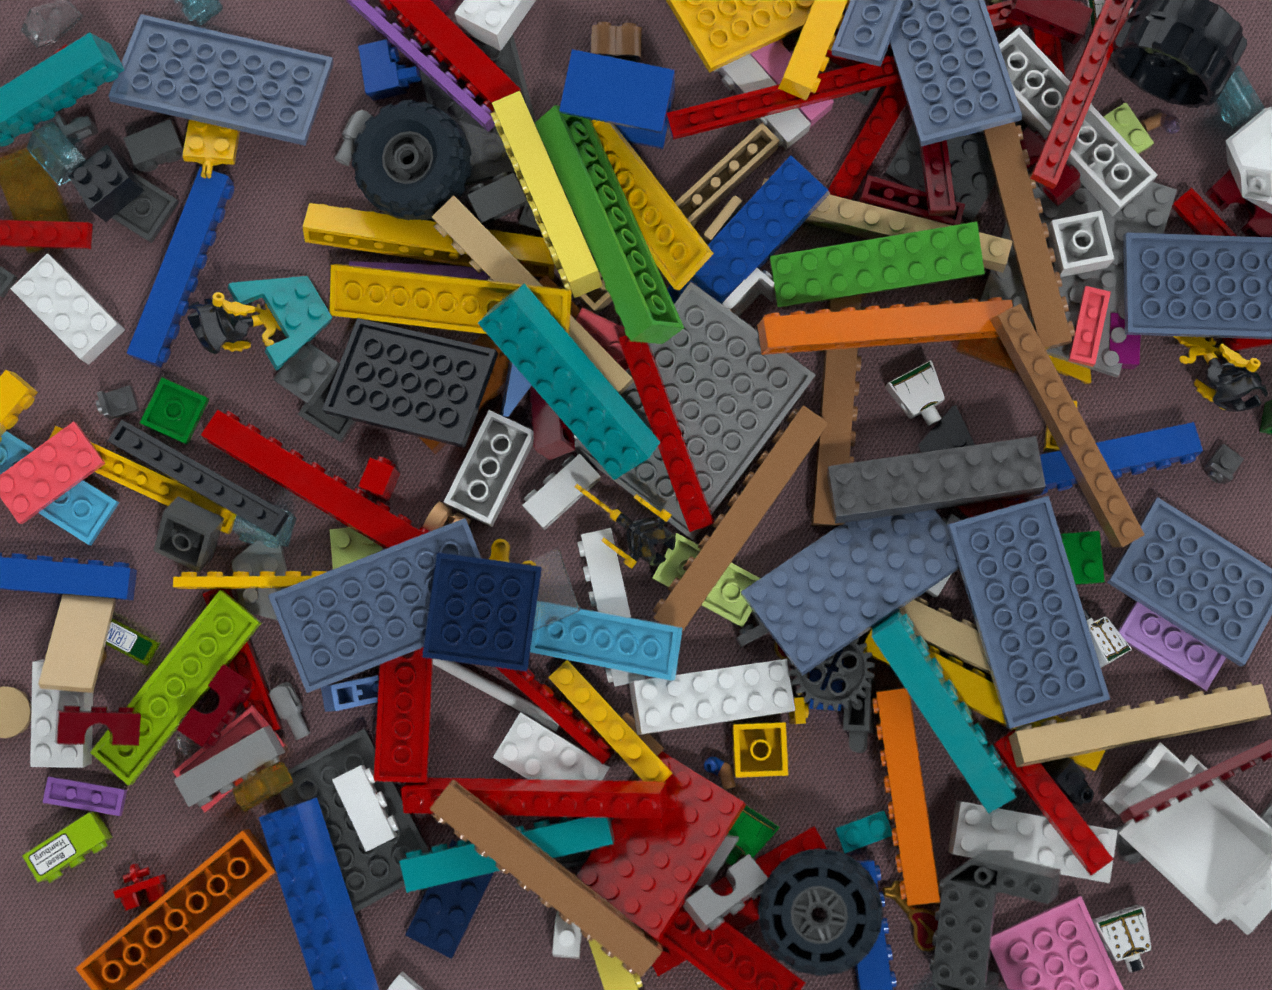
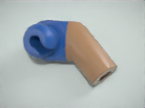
(722, 769)

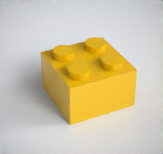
(760, 750)

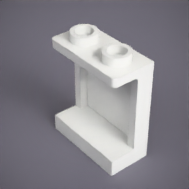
(749, 290)

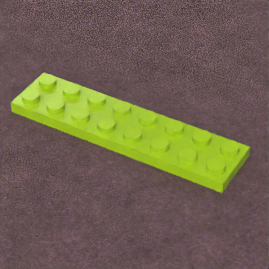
(180, 683)

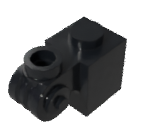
(1070, 780)

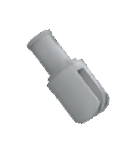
(354, 126)
(289, 708)

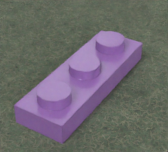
(84, 796)

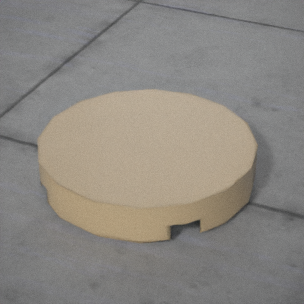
(14, 712)

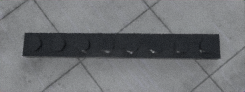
(198, 478)

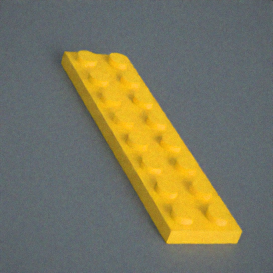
(668, 233)

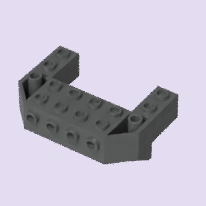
(969, 911)

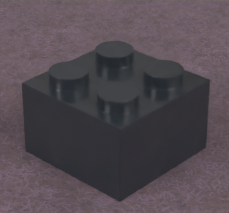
(106, 183)

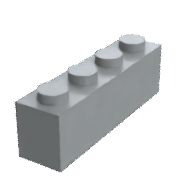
(229, 766)

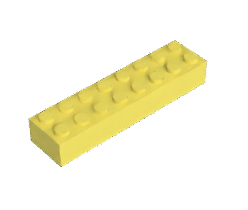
(545, 195)

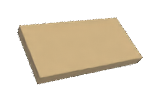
(77, 643)

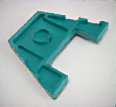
(295, 308)

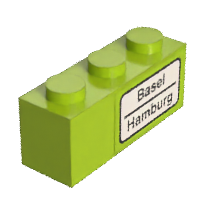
(68, 847)

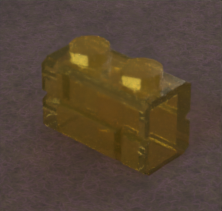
(262, 786)

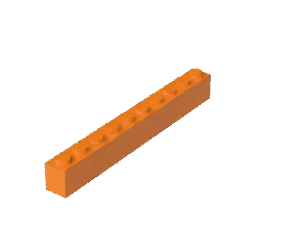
(879, 326)

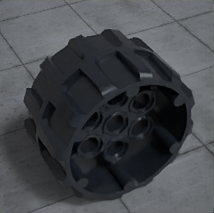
(1179, 50)

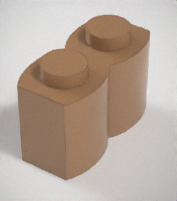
(617, 41)

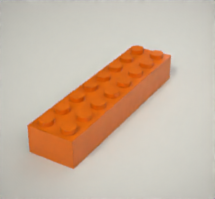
(908, 797)
(180, 916)

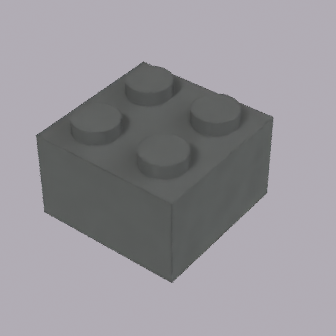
(496, 199)
(188, 534)

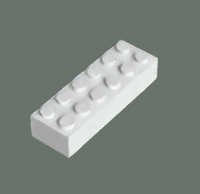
(712, 697)
(1025, 834)

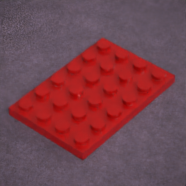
(662, 859)

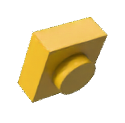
(801, 712)

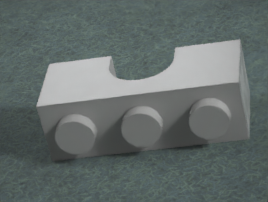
(709, 908)

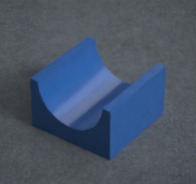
(622, 94)

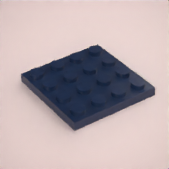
(482, 611)

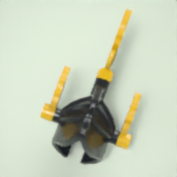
(223, 323)
(1230, 379)
(641, 533)

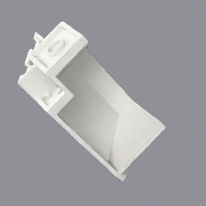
(1204, 845)

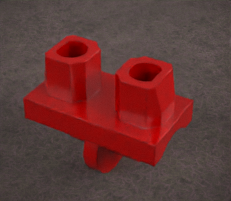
(129, 894)

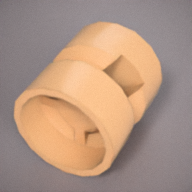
(441, 516)

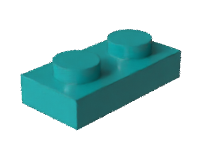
(864, 831)

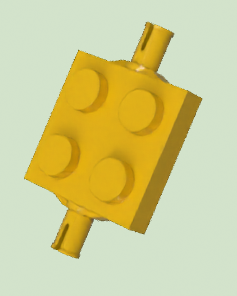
(210, 145)

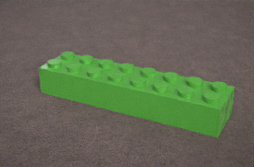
(877, 265)

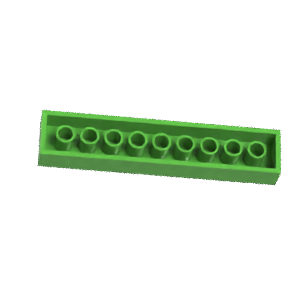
(609, 227)

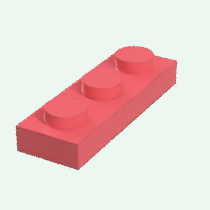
(1089, 326)

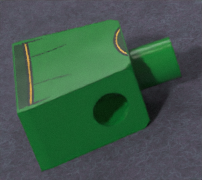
(753, 834)

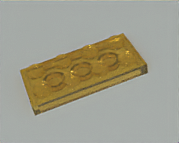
(30, 190)

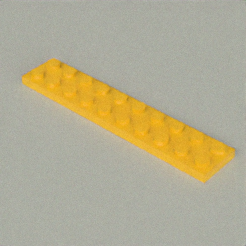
(429, 298)

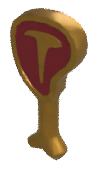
(922, 919)

